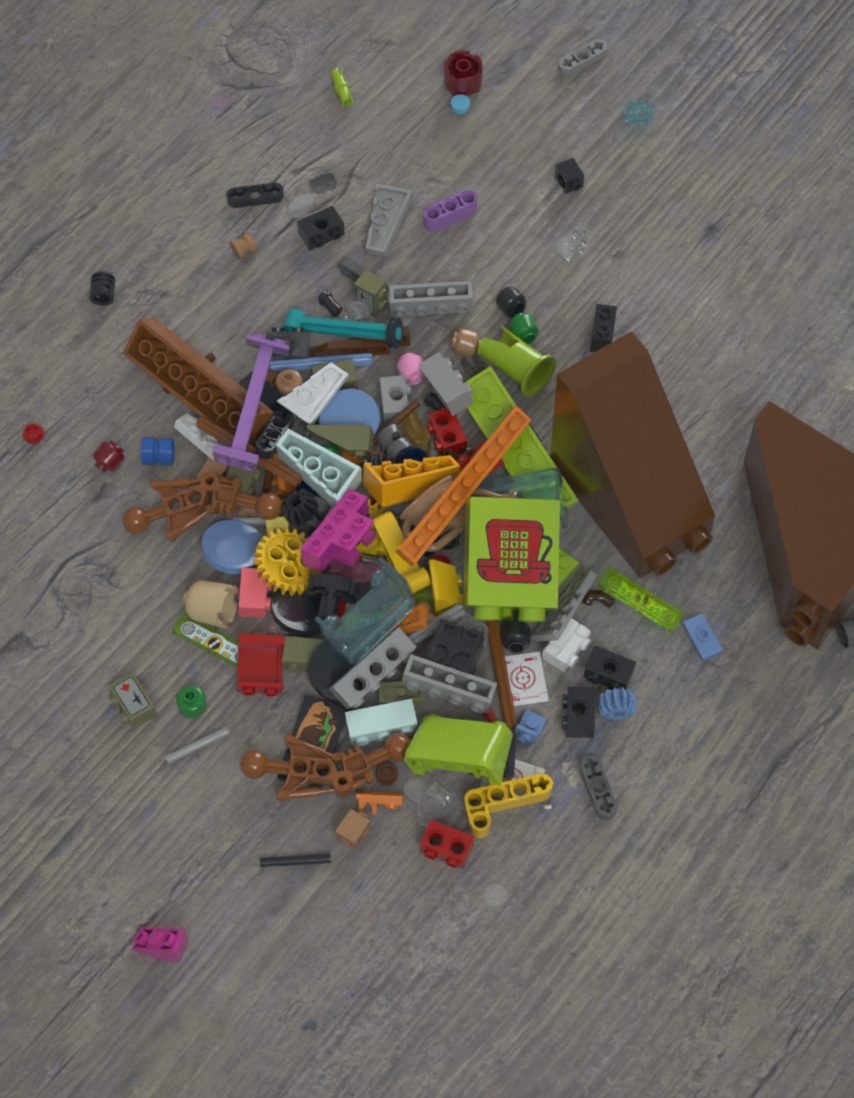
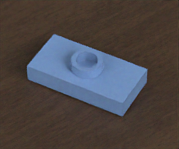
(702, 637)

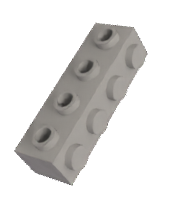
(431, 298)
(449, 684)

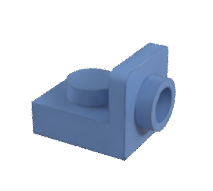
(530, 727)

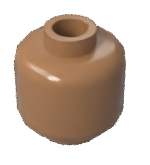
(465, 342)
(287, 381)

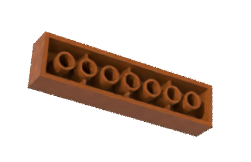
(191, 377)

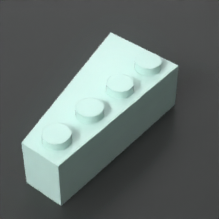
(319, 467)

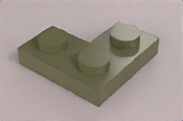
(395, 691)

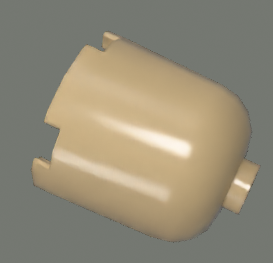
(211, 603)

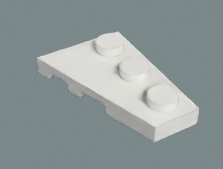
(315, 394)
(187, 426)

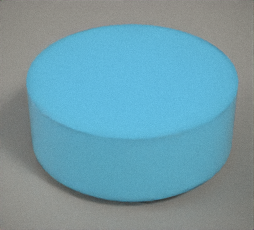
(460, 104)

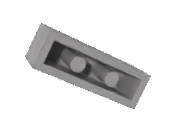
(446, 383)

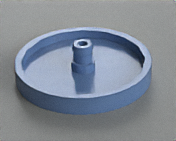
(352, 408)
(230, 546)

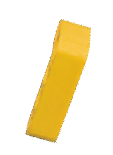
(390, 538)
(509, 801)

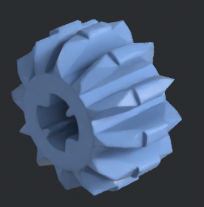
(617, 704)

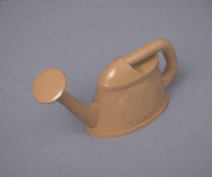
(419, 507)

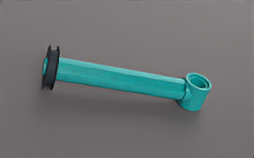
(390, 332)

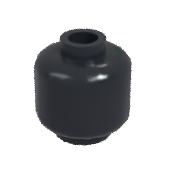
(511, 301)
(516, 636)

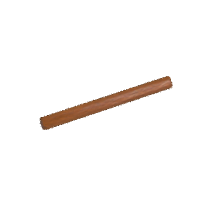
(270, 464)
(501, 674)

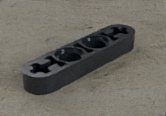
(275, 432)

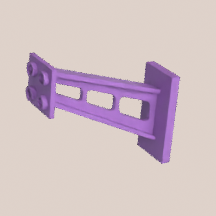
(237, 455)

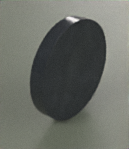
(295, 613)
(326, 667)

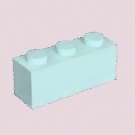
(381, 722)

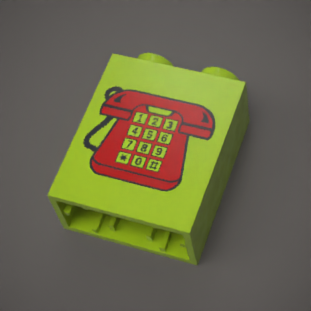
(511, 557)

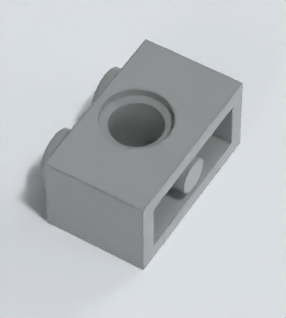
(392, 388)

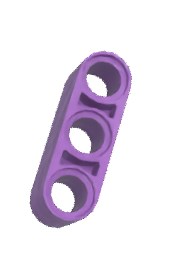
(450, 210)

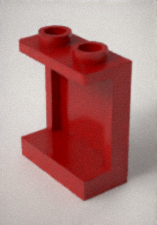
(260, 664)

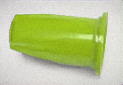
(519, 362)

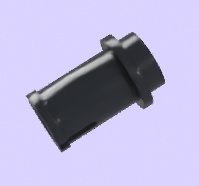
(330, 303)
(434, 402)

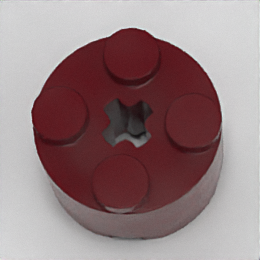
(463, 73)

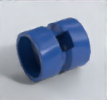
(157, 451)

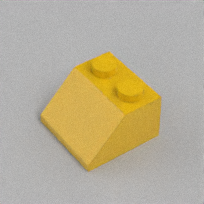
(444, 586)

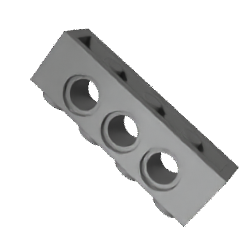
(344, 689)

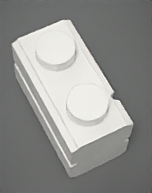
(564, 651)

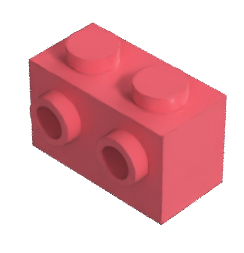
(253, 594)

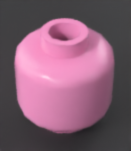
(409, 367)

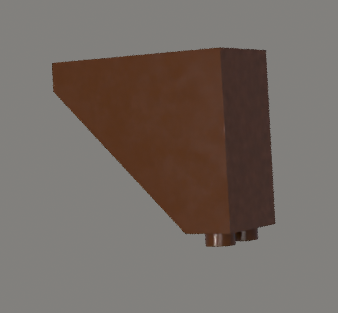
(629, 457)
(804, 520)

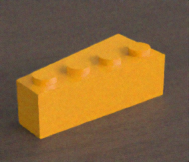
(408, 480)

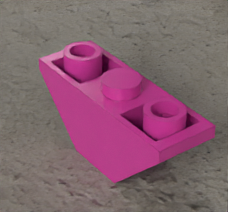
(161, 943)

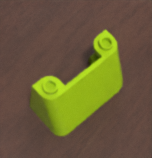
(460, 747)

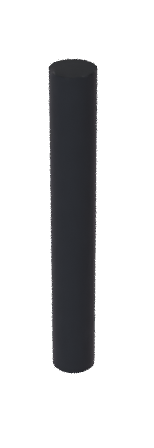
(295, 860)

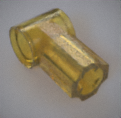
(417, 432)

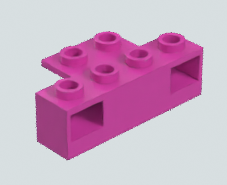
(340, 533)

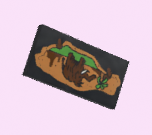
(318, 724)

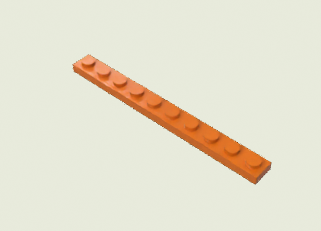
(463, 486)

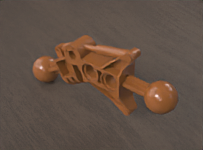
(225, 501)
(355, 767)

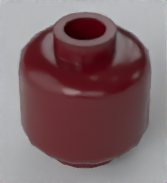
(108, 456)

